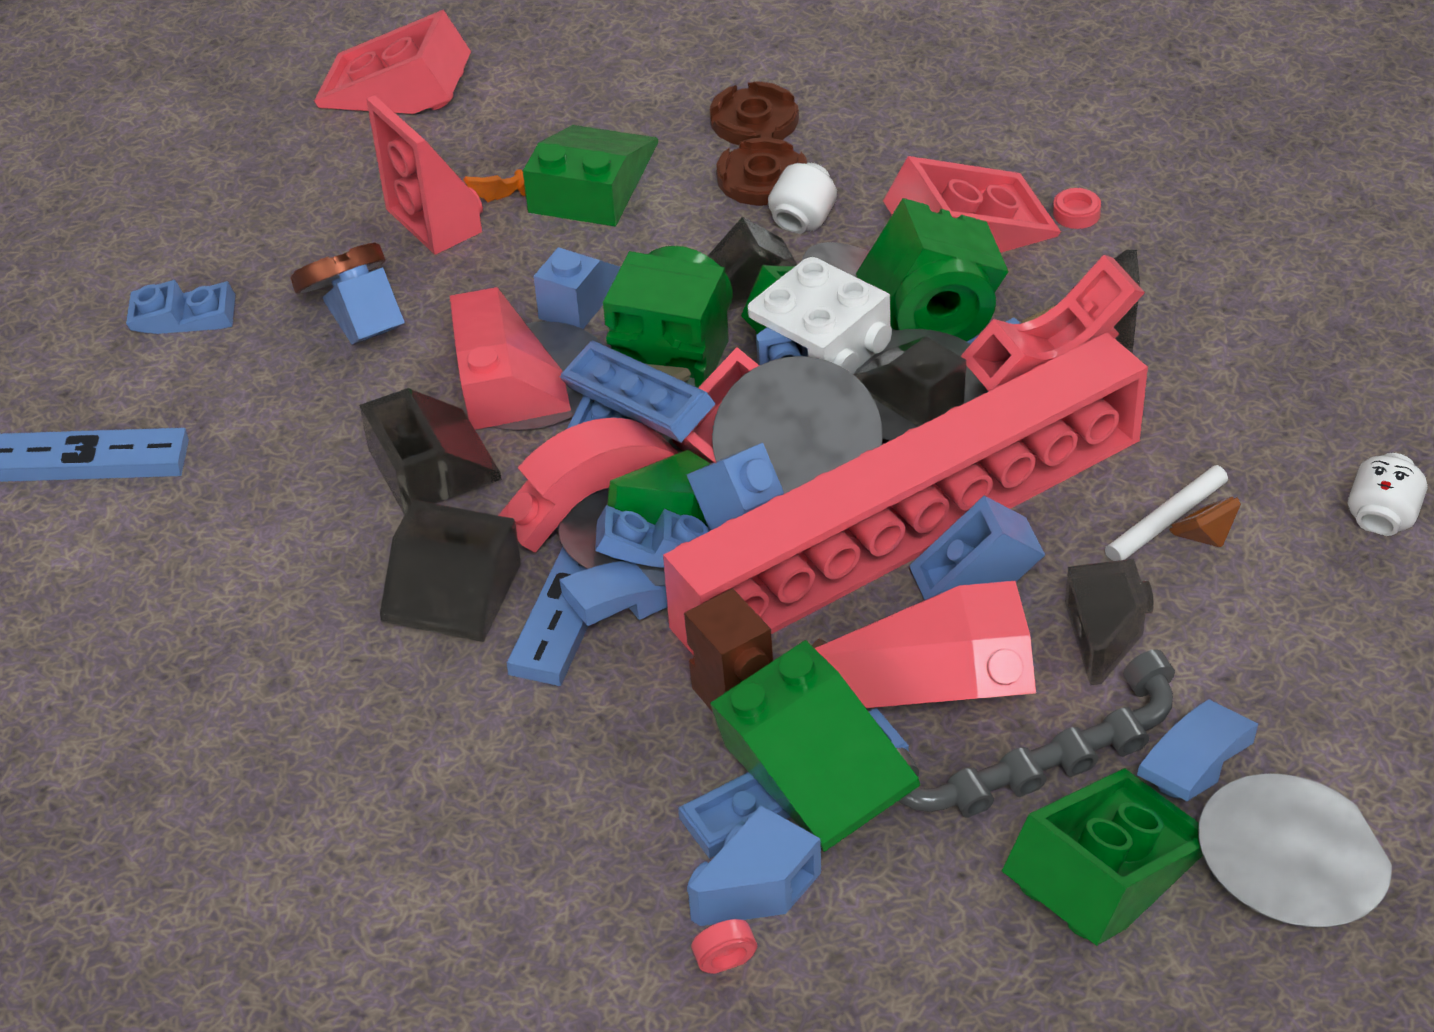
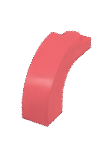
(1085, 313)
(576, 466)

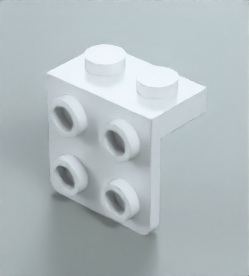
(827, 313)

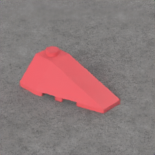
(502, 363)
(940, 650)

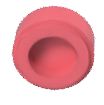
(1076, 208)
(724, 946)

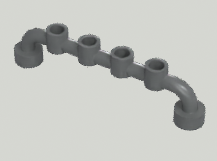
(1071, 748)

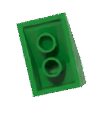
(586, 173)
(813, 745)
(1103, 854)

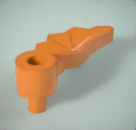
(496, 187)

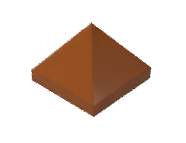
(1209, 523)

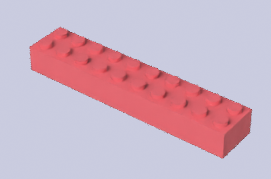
(909, 491)

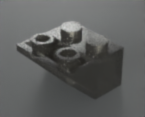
(425, 448)
(449, 570)

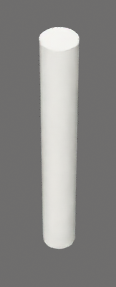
(1166, 514)

